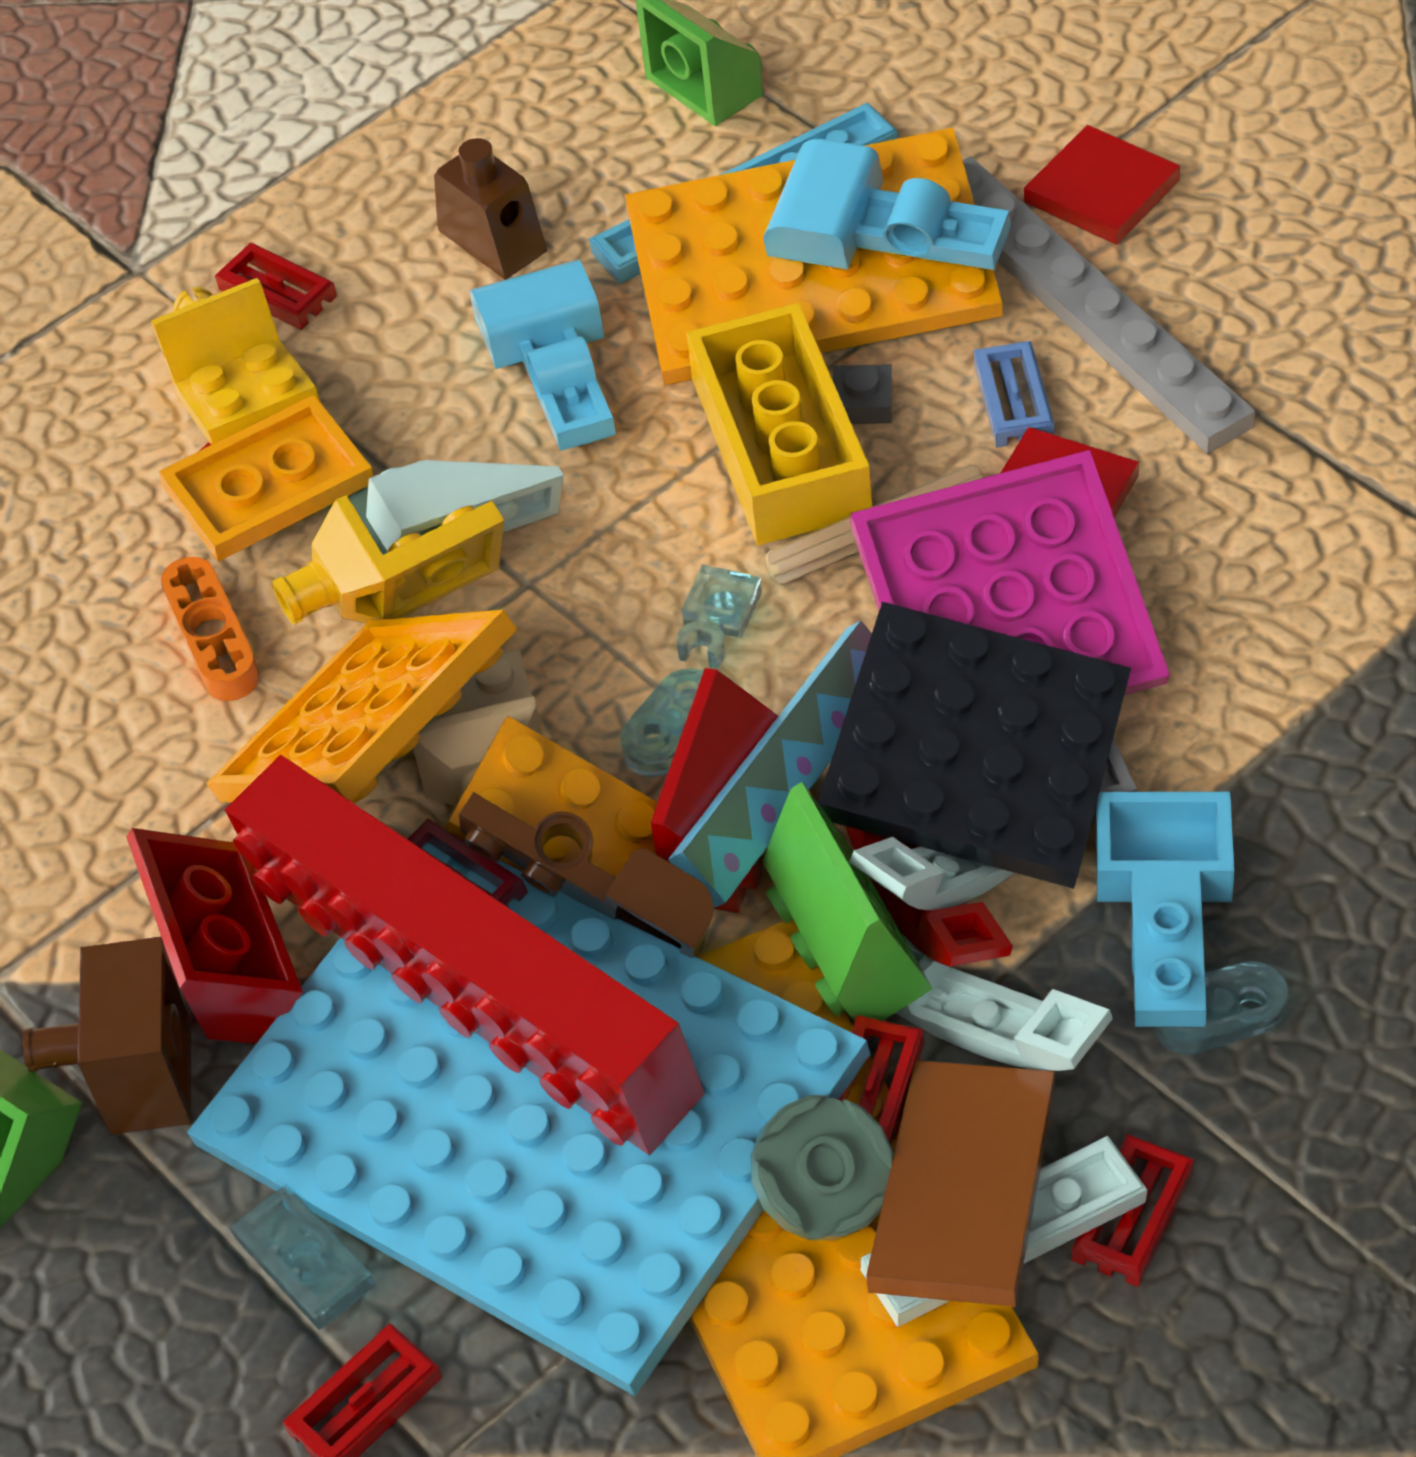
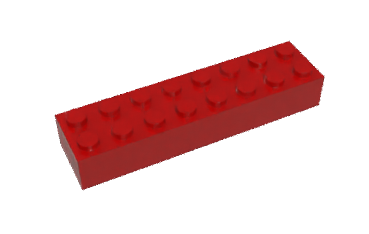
(468, 956)

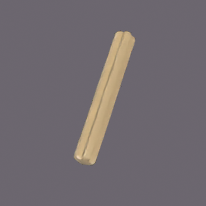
(838, 540)

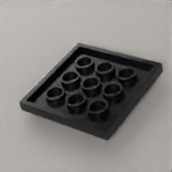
(975, 744)

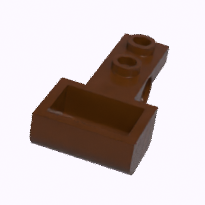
(644, 894)

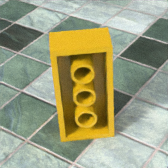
(779, 423)

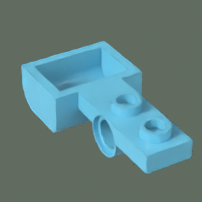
(837, 205)
(546, 325)
(1166, 859)

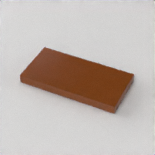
(962, 1184)

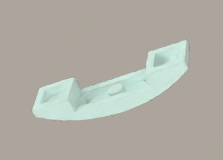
(925, 876)
(1003, 1021)

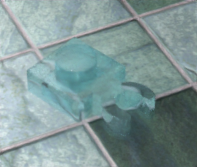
(716, 607)

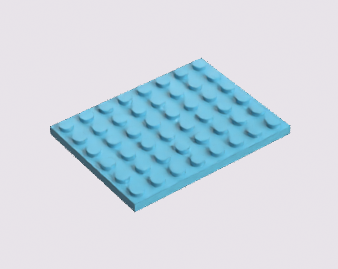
(493, 1183)

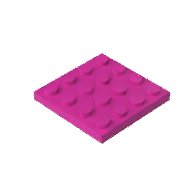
(1020, 558)

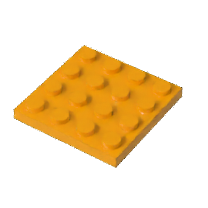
(371, 701)

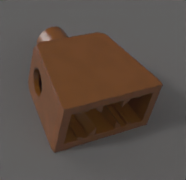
(488, 209)

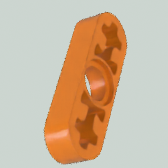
(206, 649)

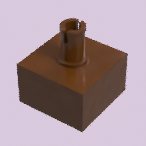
(127, 1037)

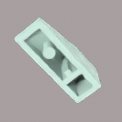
(430, 490)

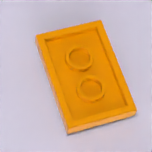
(266, 477)
(538, 777)

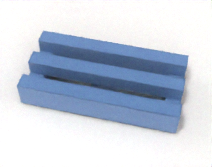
(1017, 427)

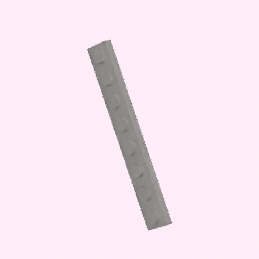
(1113, 323)

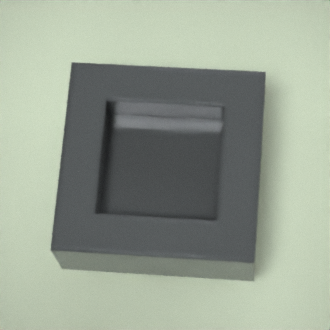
(865, 392)

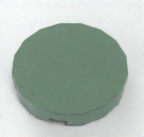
(821, 1167)

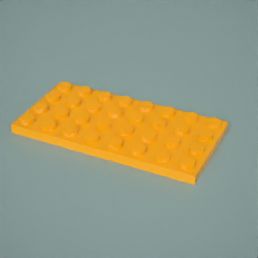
(792, 1318)

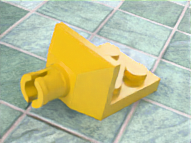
(229, 359)
(415, 572)

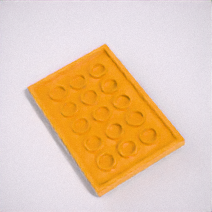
(709, 261)

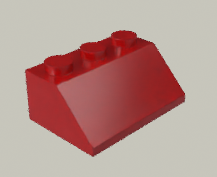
(714, 743)
(216, 933)

